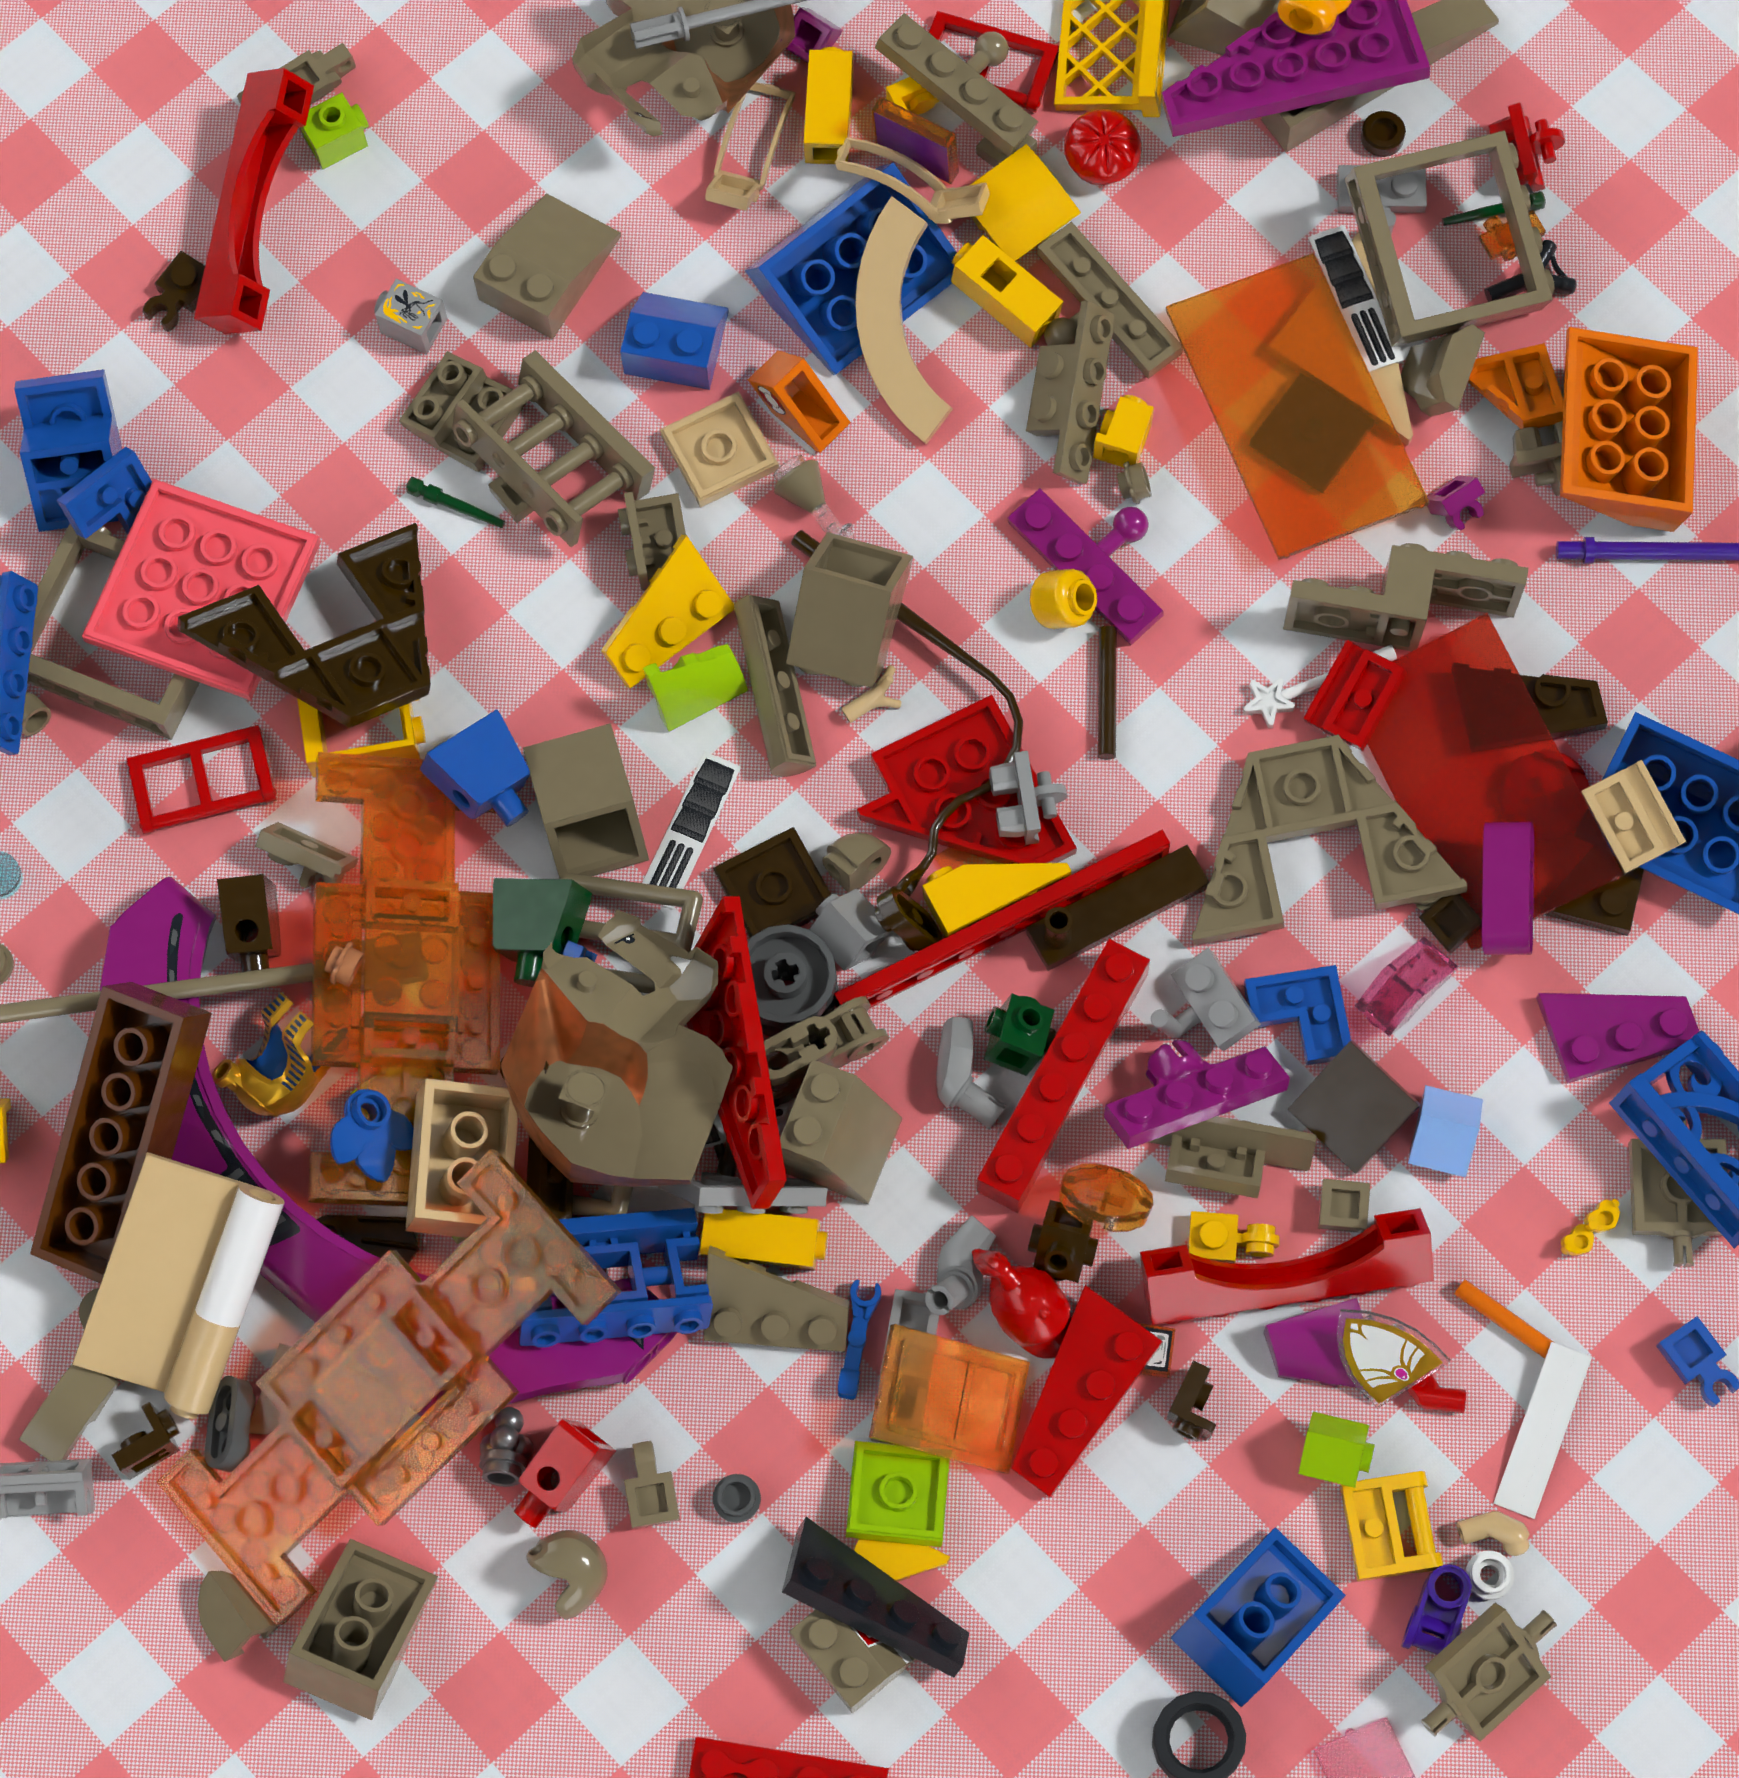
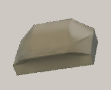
(1440, 370)

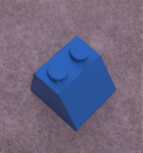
(673, 340)

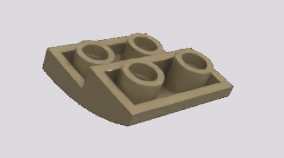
(433, 408)

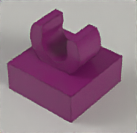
(1455, 496)

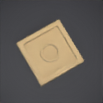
(719, 449)

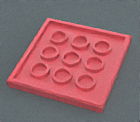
(182, 558)

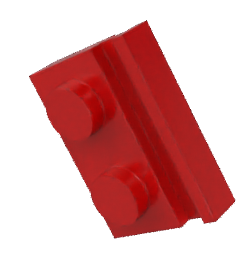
(1355, 695)

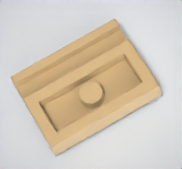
(1633, 816)

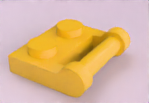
(1375, 1527)

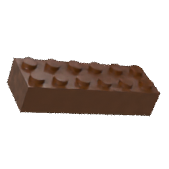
(122, 1107)

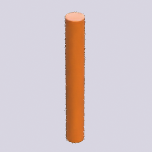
(1503, 1318)

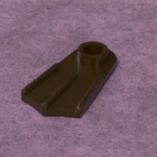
(375, 1233)

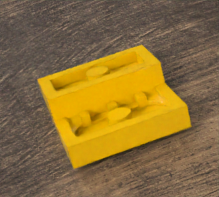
(1023, 203)

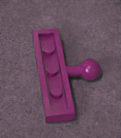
(1069, 547)

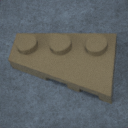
(770, 1310)

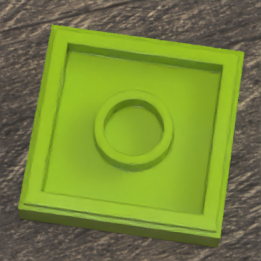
(897, 1495)

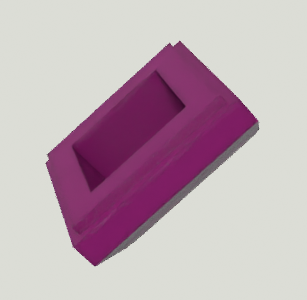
(812, 33)

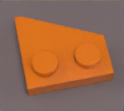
(1520, 386)

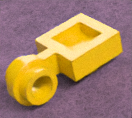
(1216, 1237)

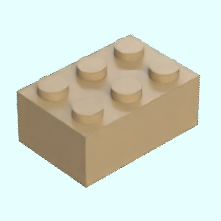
(450, 1135)

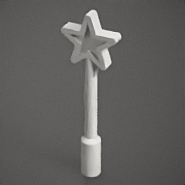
(1275, 700)

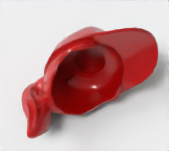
(1025, 1303)

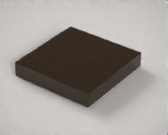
(774, 883)
(1354, 1107)

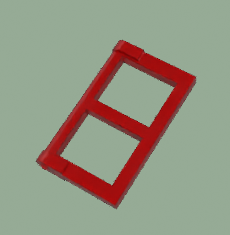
(1016, 41)
(195, 751)

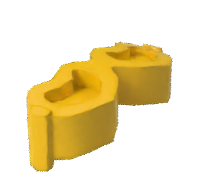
(1601, 1220)

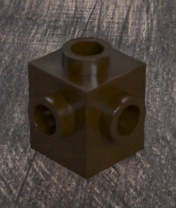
(1062, 1244)

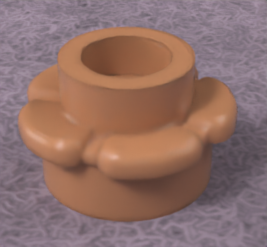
(344, 964)

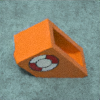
(799, 399)

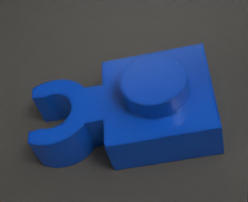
(1694, 1355)

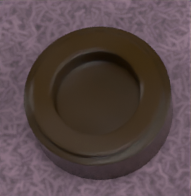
(1383, 133)

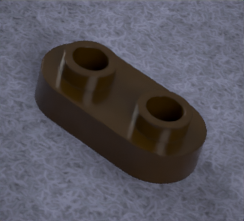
(907, 919)

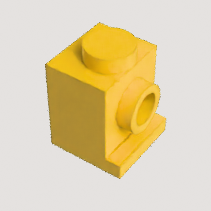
(1124, 432)

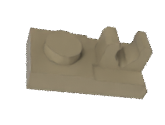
(294, 847)

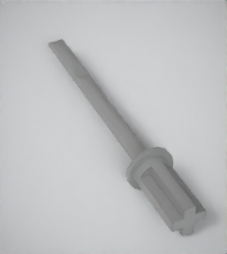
(677, 25)

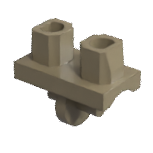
(1533, 457)

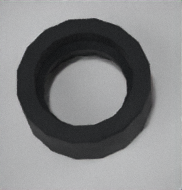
(1200, 1702)

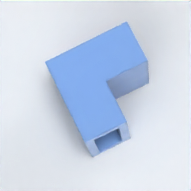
(1446, 1131)

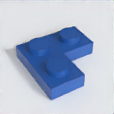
(108, 492)
(1307, 997)

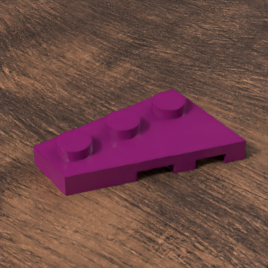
(1613, 1031)

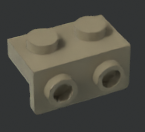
(654, 530)

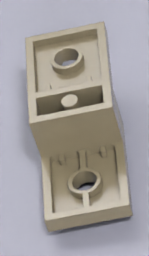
(1408, 586)

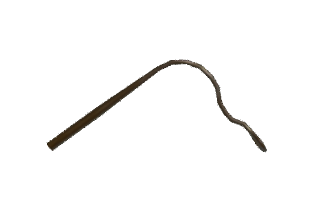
(909, 882)

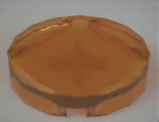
(1106, 1196)

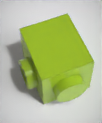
(335, 130)
(1336, 1450)

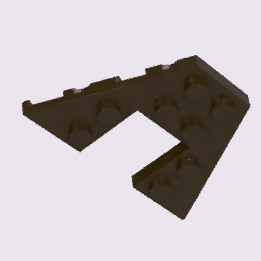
(348, 675)

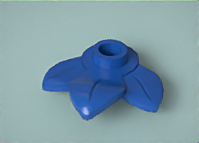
(373, 1140)

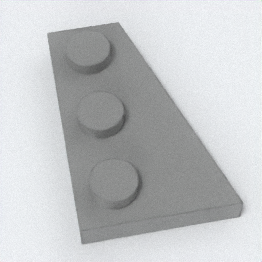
(721, 1190)

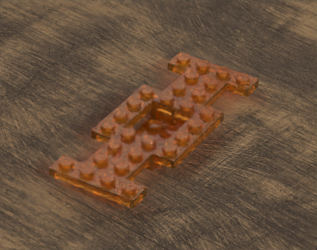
(425, 959)
(372, 1371)

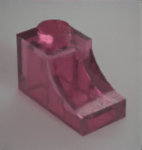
(1405, 986)

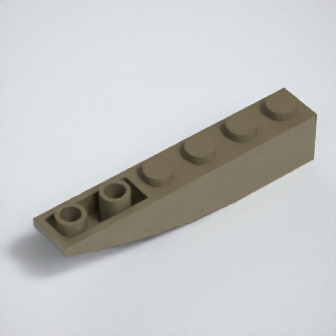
(1441, 30)

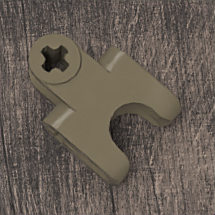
(831, 1039)

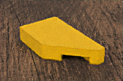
(901, 1559)

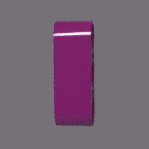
(1508, 888)

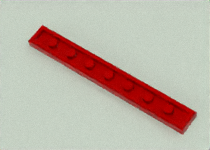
(1004, 923)

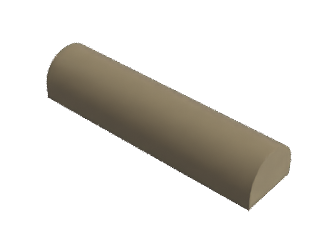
(774, 686)

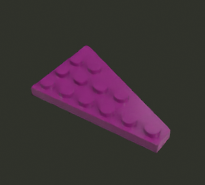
(1285, 70)

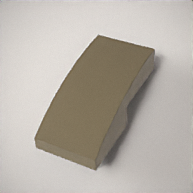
(67, 1412)

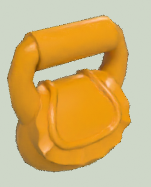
(1311, 16)

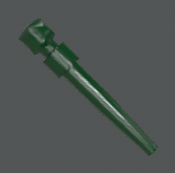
(1537, 202)
(435, 495)

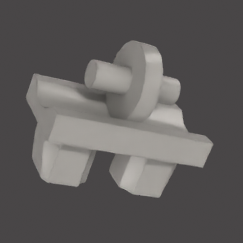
(1024, 818)

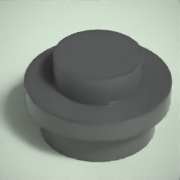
(736, 1498)

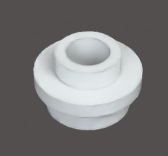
(1500, 1565)

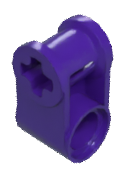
(1437, 1615)

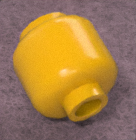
(1062, 599)

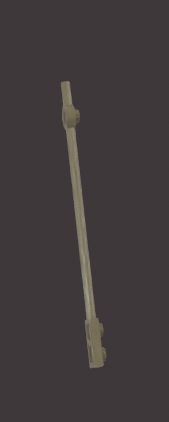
(176, 989)

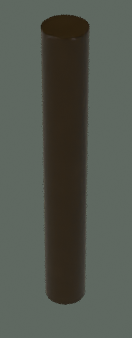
(1107, 692)

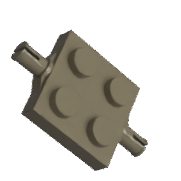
(1663, 1206)
(1487, 1671)

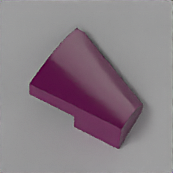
(1309, 1346)

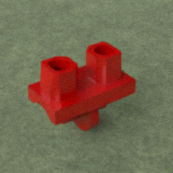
(1529, 144)

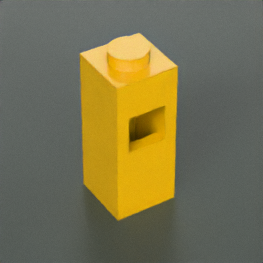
(827, 104)
(1005, 290)
(765, 1238)

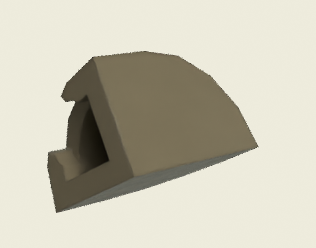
(230, 1614)

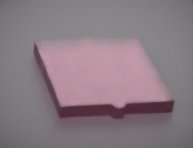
(1365, 1754)

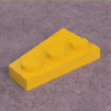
(670, 614)

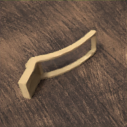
(738, 190)
(945, 203)

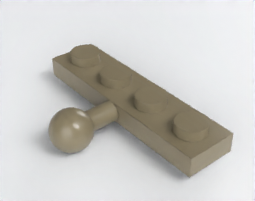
(960, 82)
(1095, 280)

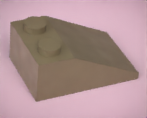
(544, 264)
(359, 1629)

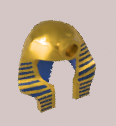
(281, 1072)

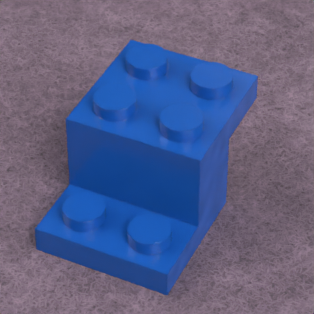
(64, 438)

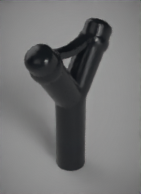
(1516, 284)

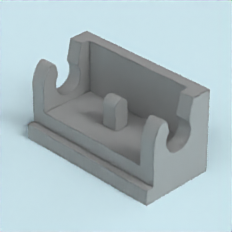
(46, 1488)

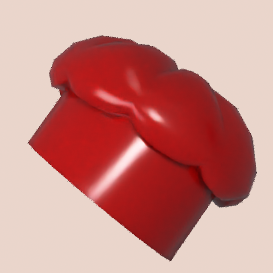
(1102, 147)

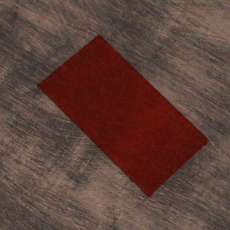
(1474, 751)

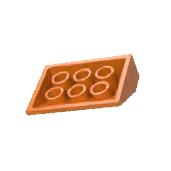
(1629, 427)

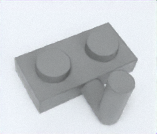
(1398, 193)
(1212, 1001)

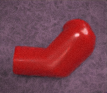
(1433, 1397)

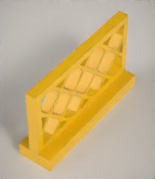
(1147, 59)

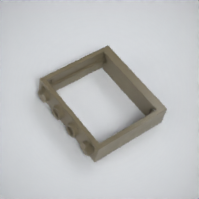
(1382, 256)
(157, 718)

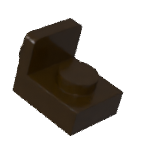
(1192, 1393)
(146, 1450)

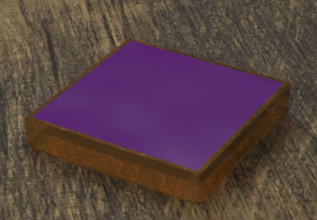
(916, 138)

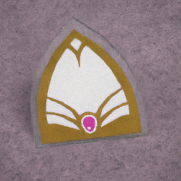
(1385, 1354)

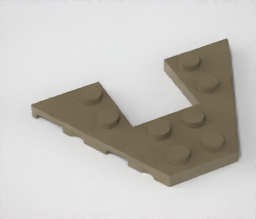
(1302, 793)

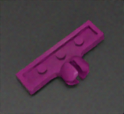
(1192, 1091)

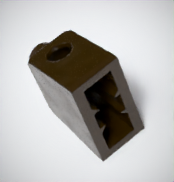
(248, 905)

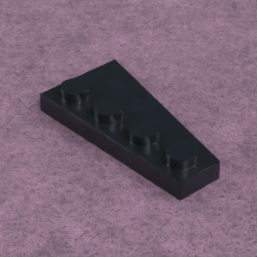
(859, 1594)

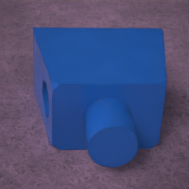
(481, 770)

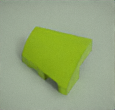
(695, 685)

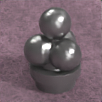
(504, 1450)

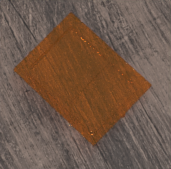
(949, 1399)

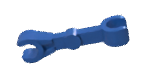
(862, 1313)

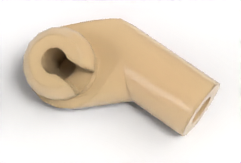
(1497, 1526)

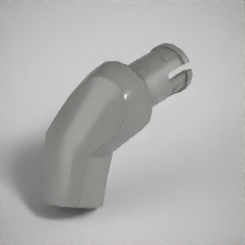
(955, 1070)
(957, 1277)

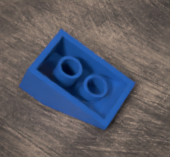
(1258, 1617)

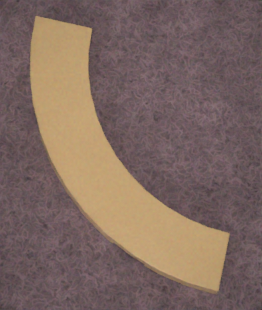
(881, 321)

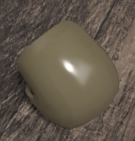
(575, 1559)

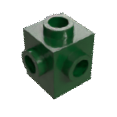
(1019, 1033)

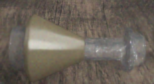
(801, 484)

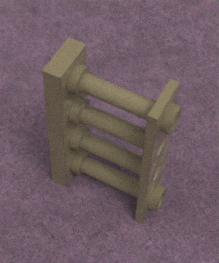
(568, 413)

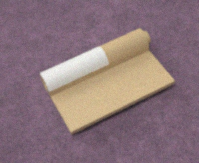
(179, 1282)

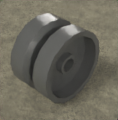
(797, 956)

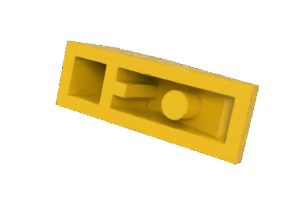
(979, 890)

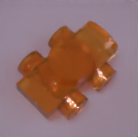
(1498, 238)

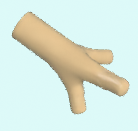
(872, 698)

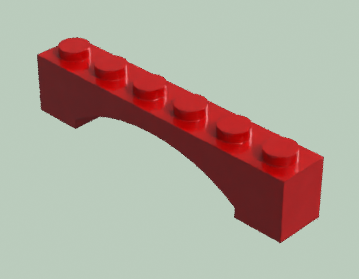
(268, 118)
(1061, 1075)
(1384, 1256)

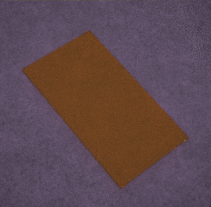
(1296, 406)

